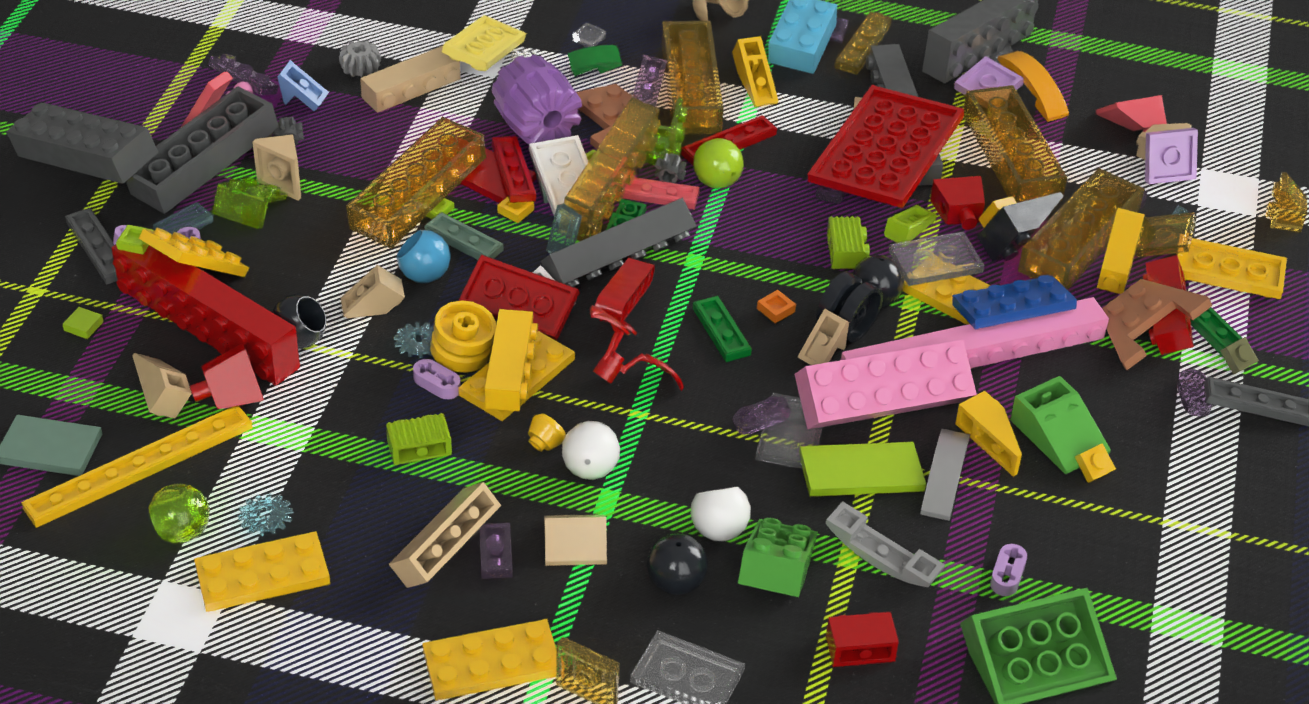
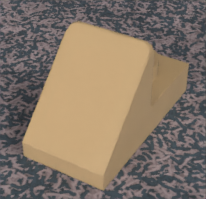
(825, 338)

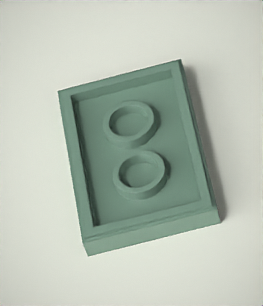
(49, 445)

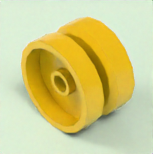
(463, 336)

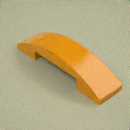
(1039, 82)

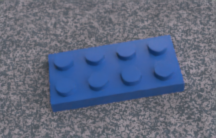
(1013, 301)

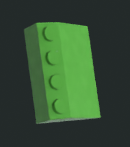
(1039, 648)

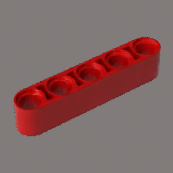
(625, 289)

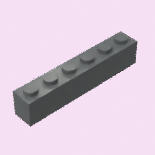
(620, 243)

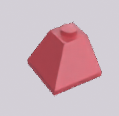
(1135, 114)

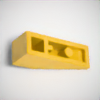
(755, 71)
(1120, 251)
(990, 429)

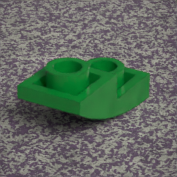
(601, 57)
(626, 211)

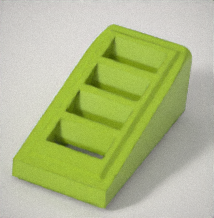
(908, 224)

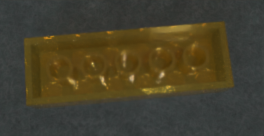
(693, 74)
(1013, 143)
(613, 166)
(416, 182)
(1079, 229)

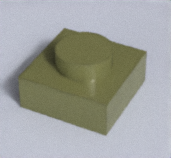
(1239, 355)

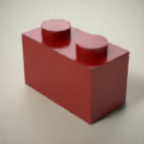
(862, 639)

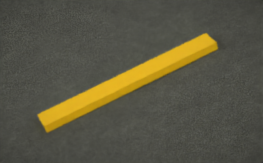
(136, 466)

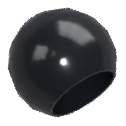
(883, 274)
(305, 315)
(677, 564)

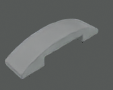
(945, 474)
(880, 551)

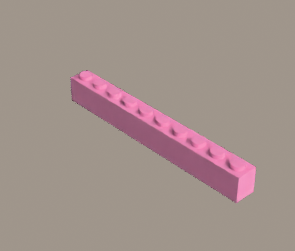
(1009, 339)

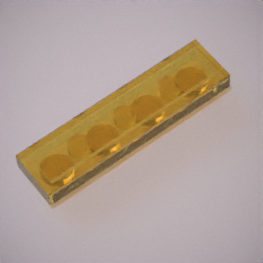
(868, 34)

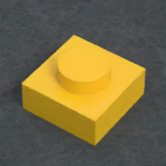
(515, 210)
(1095, 463)

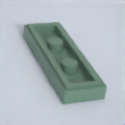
(464, 237)

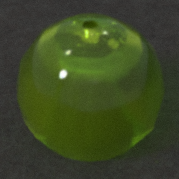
(179, 513)

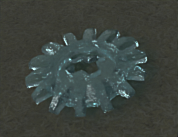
(407, 339)
(262, 523)

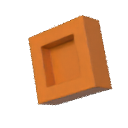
(776, 306)

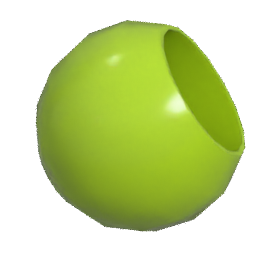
(718, 163)

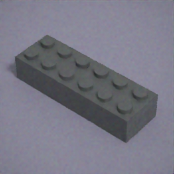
(976, 33)
(82, 142)
(203, 149)

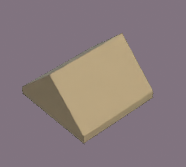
(278, 164)
(575, 540)

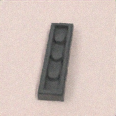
(94, 242)
(1257, 400)

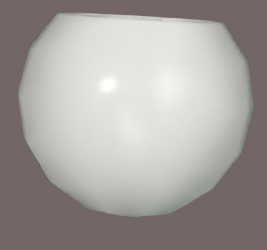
(590, 450)
(721, 513)

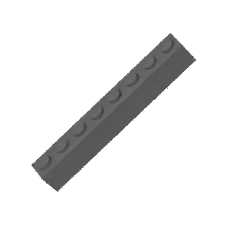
(891, 72)

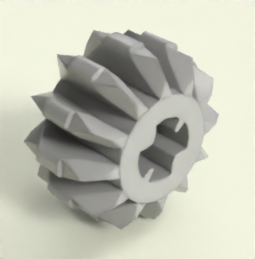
(359, 58)

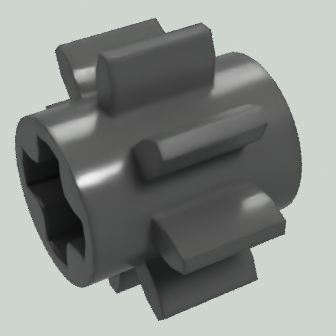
(288, 126)
(670, 168)

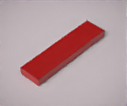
(741, 135)
(513, 169)

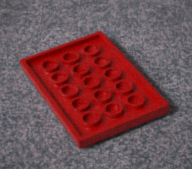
(886, 146)

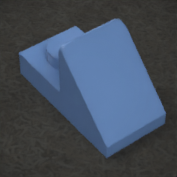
(297, 83)

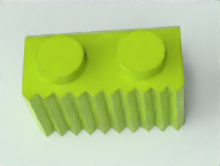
(846, 242)
(418, 439)

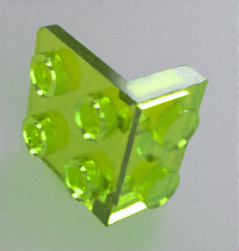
(669, 137)
(245, 201)

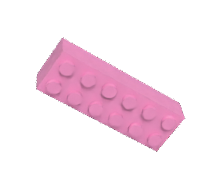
(885, 384)

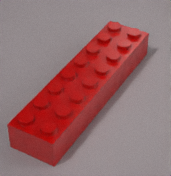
(209, 310)

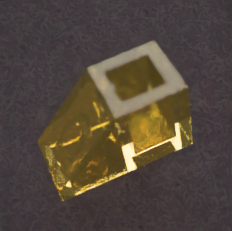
(1288, 206)

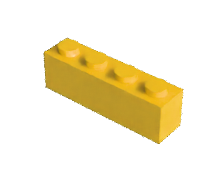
(509, 360)

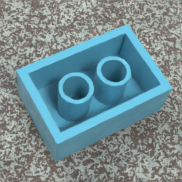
(802, 34)

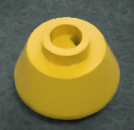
(545, 433)

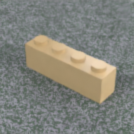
(409, 79)
(445, 535)

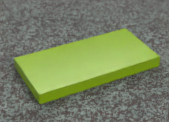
(862, 469)

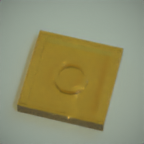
(1166, 234)
(586, 673)

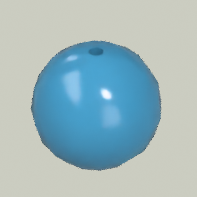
(424, 257)

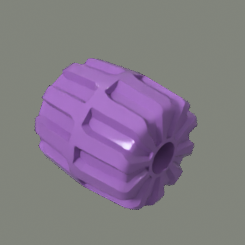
(536, 99)

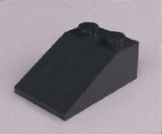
(1015, 225)

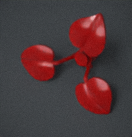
(611, 362)

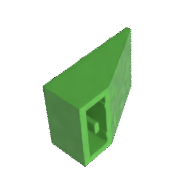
(1057, 422)
(777, 557)

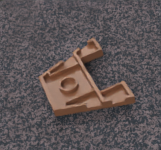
(603, 107)
(1142, 308)

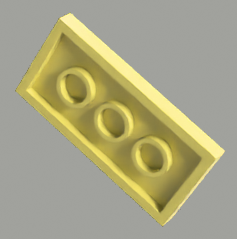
(483, 43)

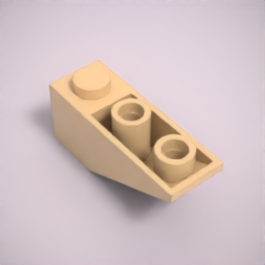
(162, 385)

